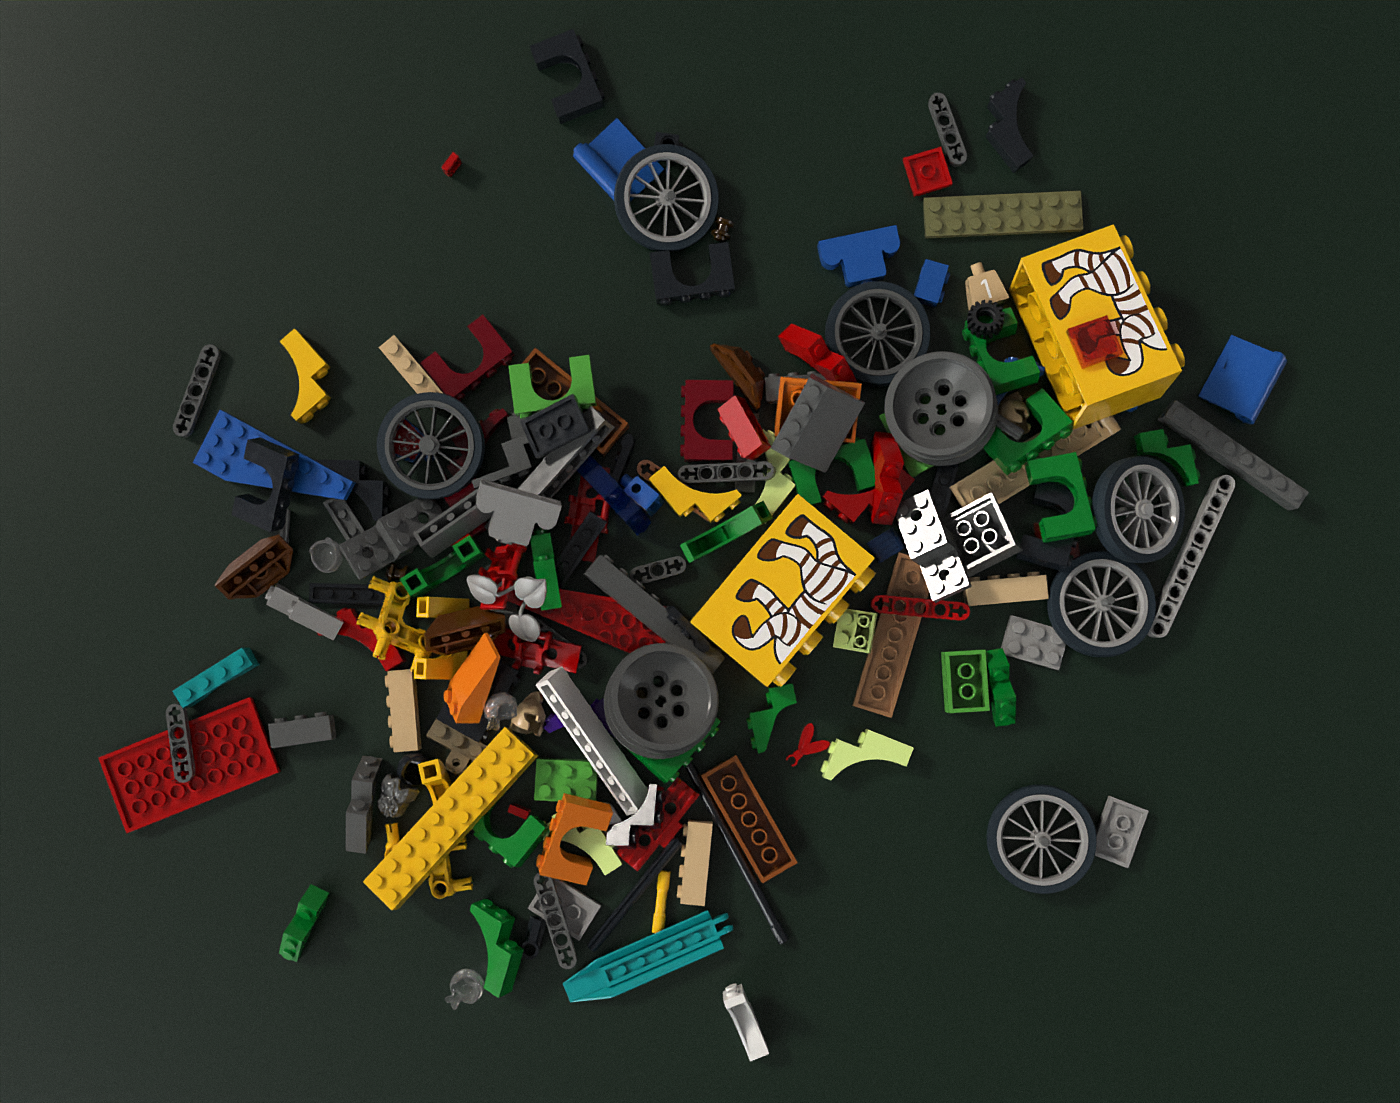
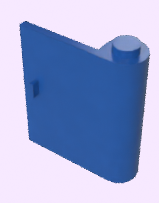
(608, 155)
(1243, 378)

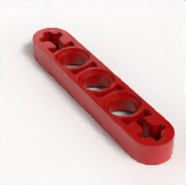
(929, 605)

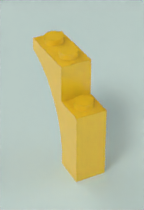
(309, 368)
(684, 498)

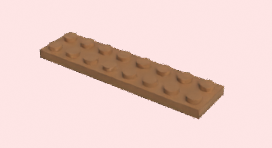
(892, 641)

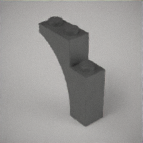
(360, 809)

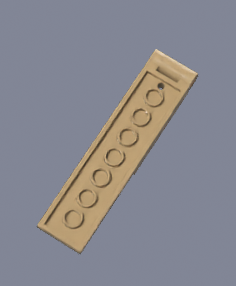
(992, 479)

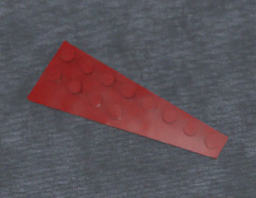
(598, 618)

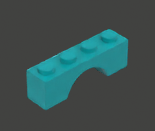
(215, 676)

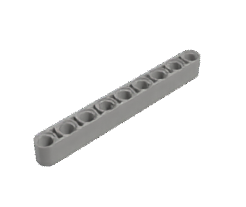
(1198, 550)

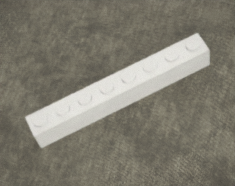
(593, 740)

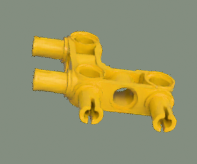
(391, 616)
(441, 874)

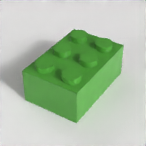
(965, 681)
(563, 776)

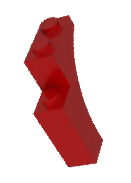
(815, 352)
(888, 466)
(852, 506)
(349, 628)

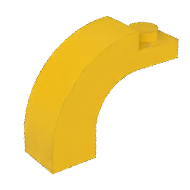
(435, 778)

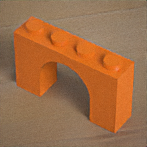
(571, 813)

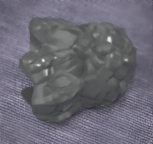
(395, 796)

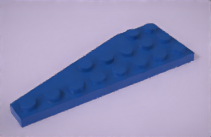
(224, 454)

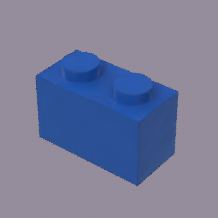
(930, 283)

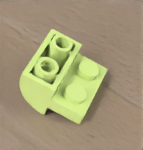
(855, 631)

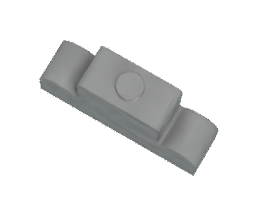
(515, 512)

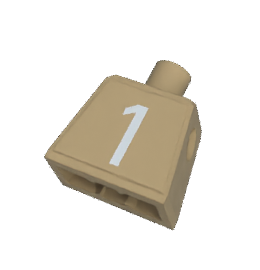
(984, 286)

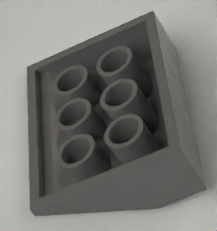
(817, 424)
(981, 535)

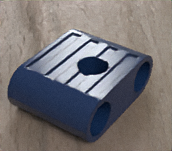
(886, 545)

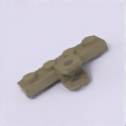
(462, 747)

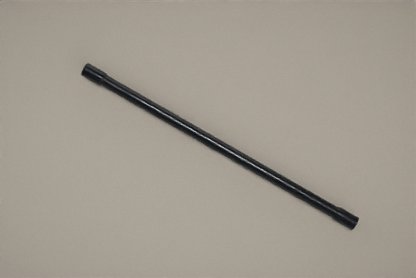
(775, 925)

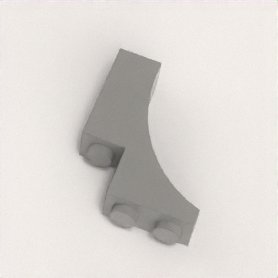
(303, 611)

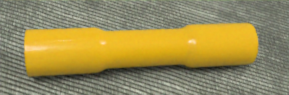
(662, 889)

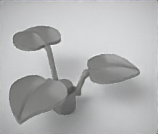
(528, 589)

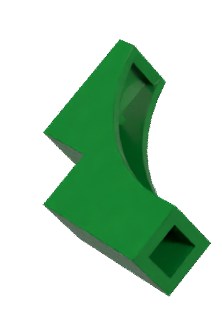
(726, 532)
(545, 566)
(503, 954)

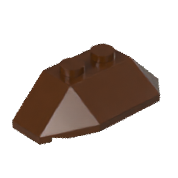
(742, 372)
(256, 569)
(462, 630)

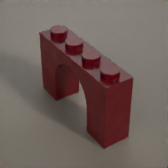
(495, 354)
(697, 394)

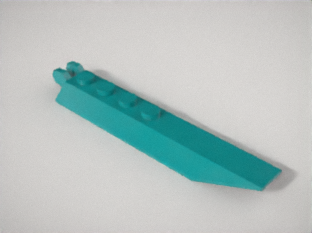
(648, 958)

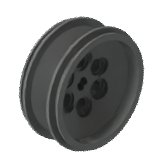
(926, 378)
(677, 669)

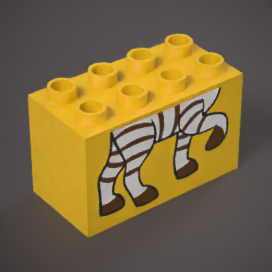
(1078, 285)
(784, 592)

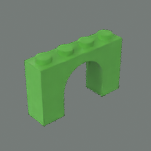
(527, 402)

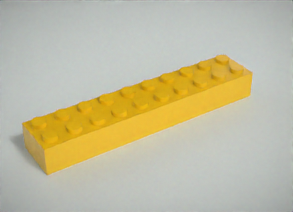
(450, 819)

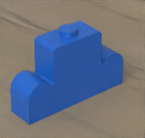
(860, 254)

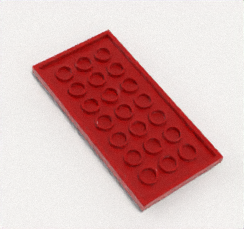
(227, 754)

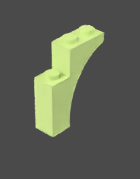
(780, 485)
(871, 747)
(594, 843)

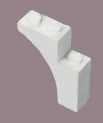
(745, 1021)

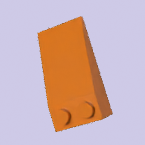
(472, 682)

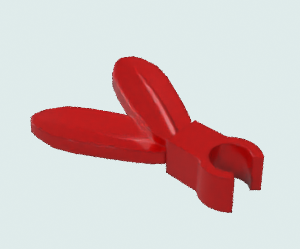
(805, 746)

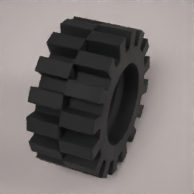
(989, 310)

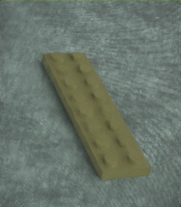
(1003, 214)

